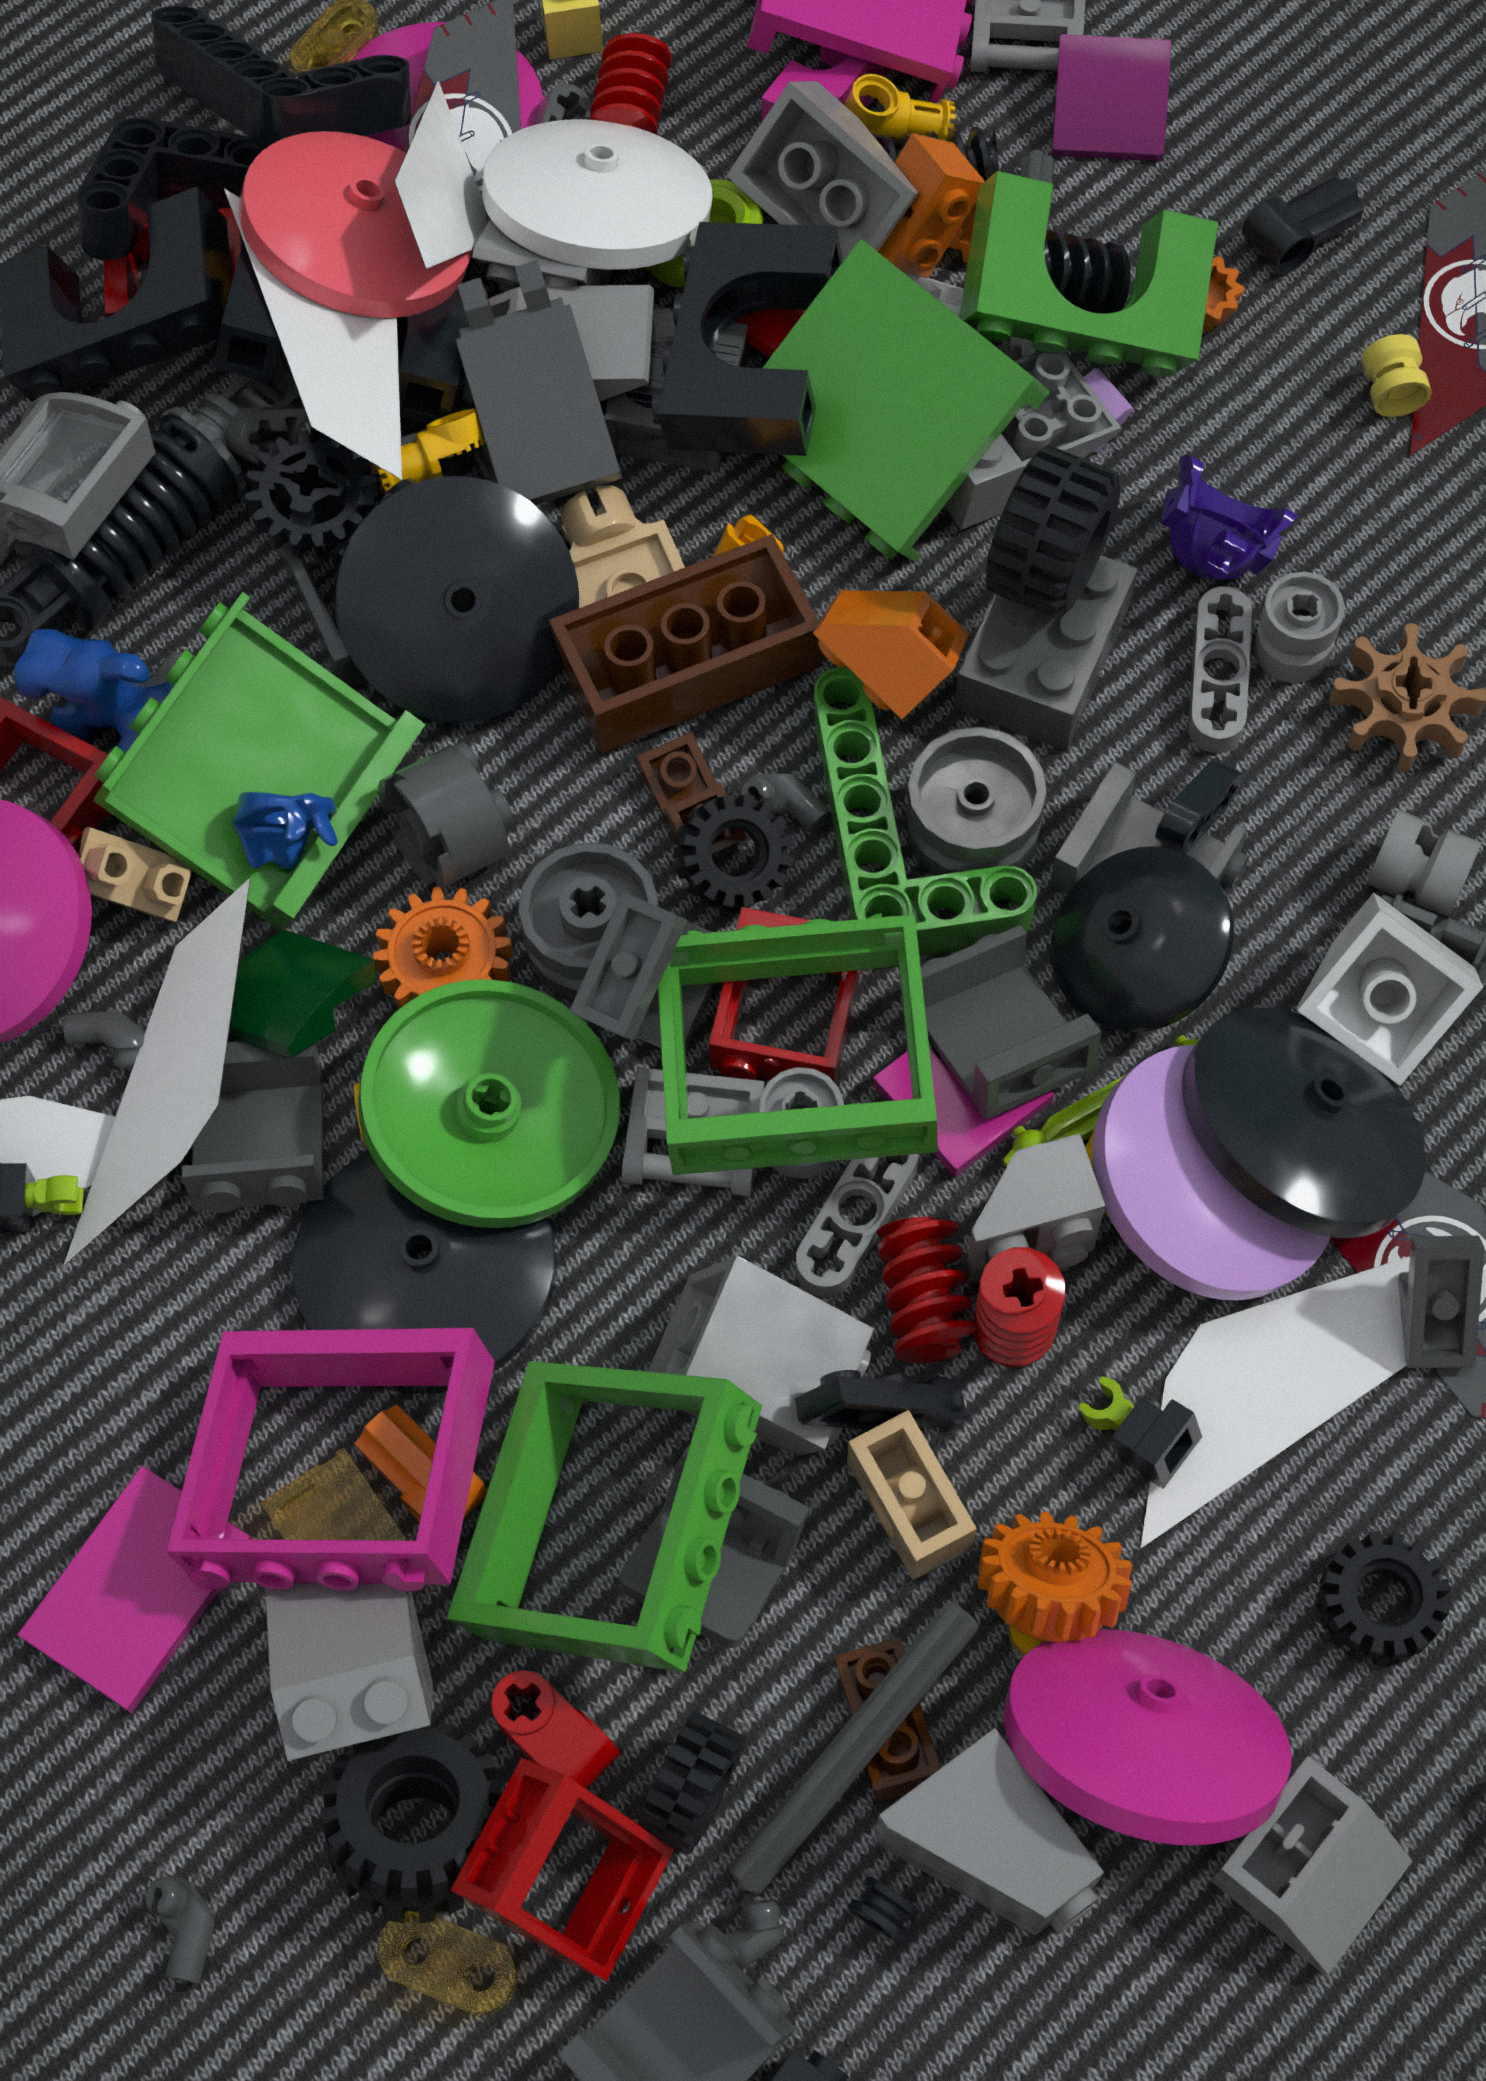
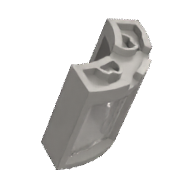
(68, 469)

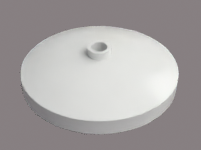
(596, 194)

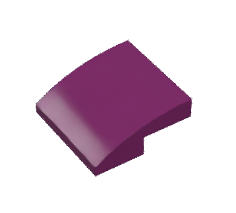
(1111, 97)

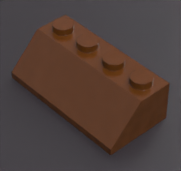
(687, 642)

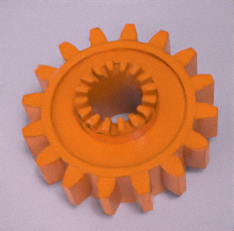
(435, 928)
(1054, 1578)

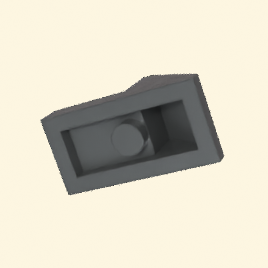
(1441, 1301)

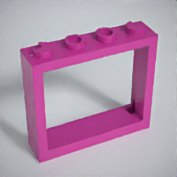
(331, 1359)

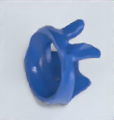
(279, 825)

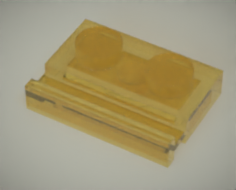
(331, 1505)

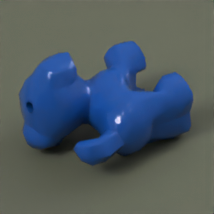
(91, 678)

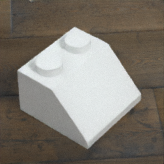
(1388, 989)

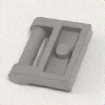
(1023, 21)
(706, 1098)

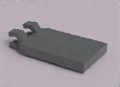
(535, 393)

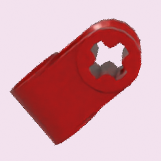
(559, 1736)

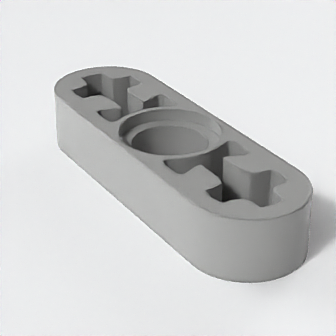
(1205, 688)
(850, 1258)

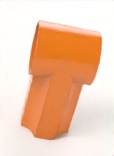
(405, 1458)

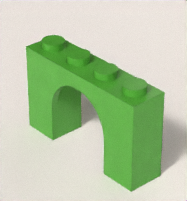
(1014, 296)

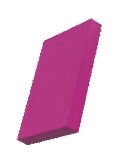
(123, 1597)

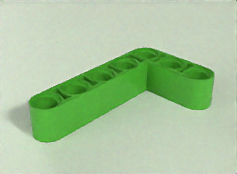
(877, 839)

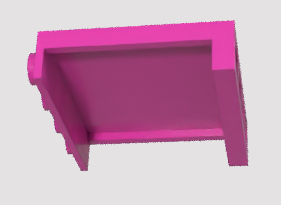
(896, 34)

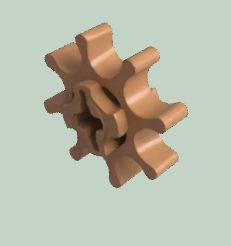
(1427, 691)

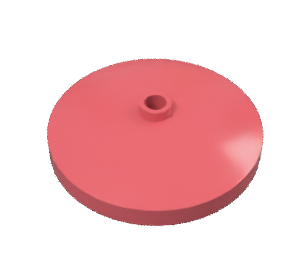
(335, 228)

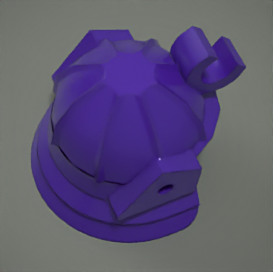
(1218, 533)

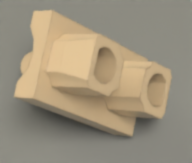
(133, 874)

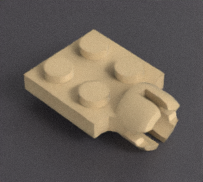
(614, 547)

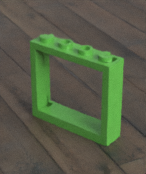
(804, 1133)
(523, 1491)

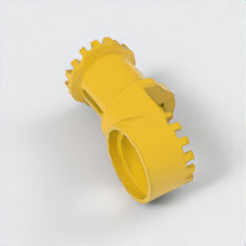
(901, 113)
(441, 439)

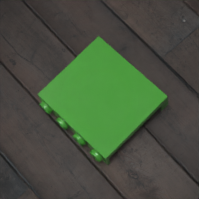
(899, 399)
(242, 721)

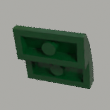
(290, 991)

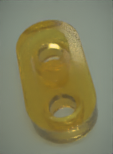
(329, 39)
(448, 1965)

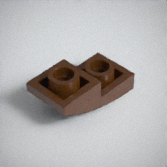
(682, 782)
(909, 1752)

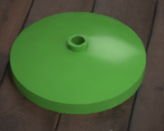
(497, 1053)

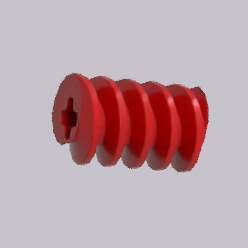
(632, 81)
(922, 1288)
(1018, 1307)

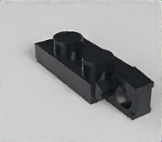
(862, 1403)

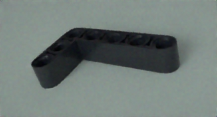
(268, 98)
(149, 163)

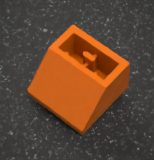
(892, 642)

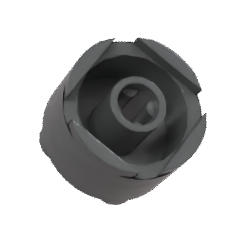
(446, 816)

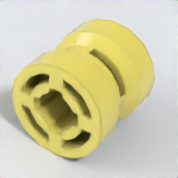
(1394, 369)

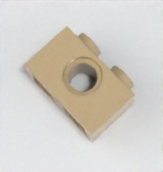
(911, 1495)

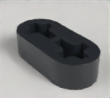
(1199, 806)

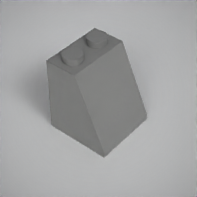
(766, 1341)
(345, 1665)
(994, 1839)

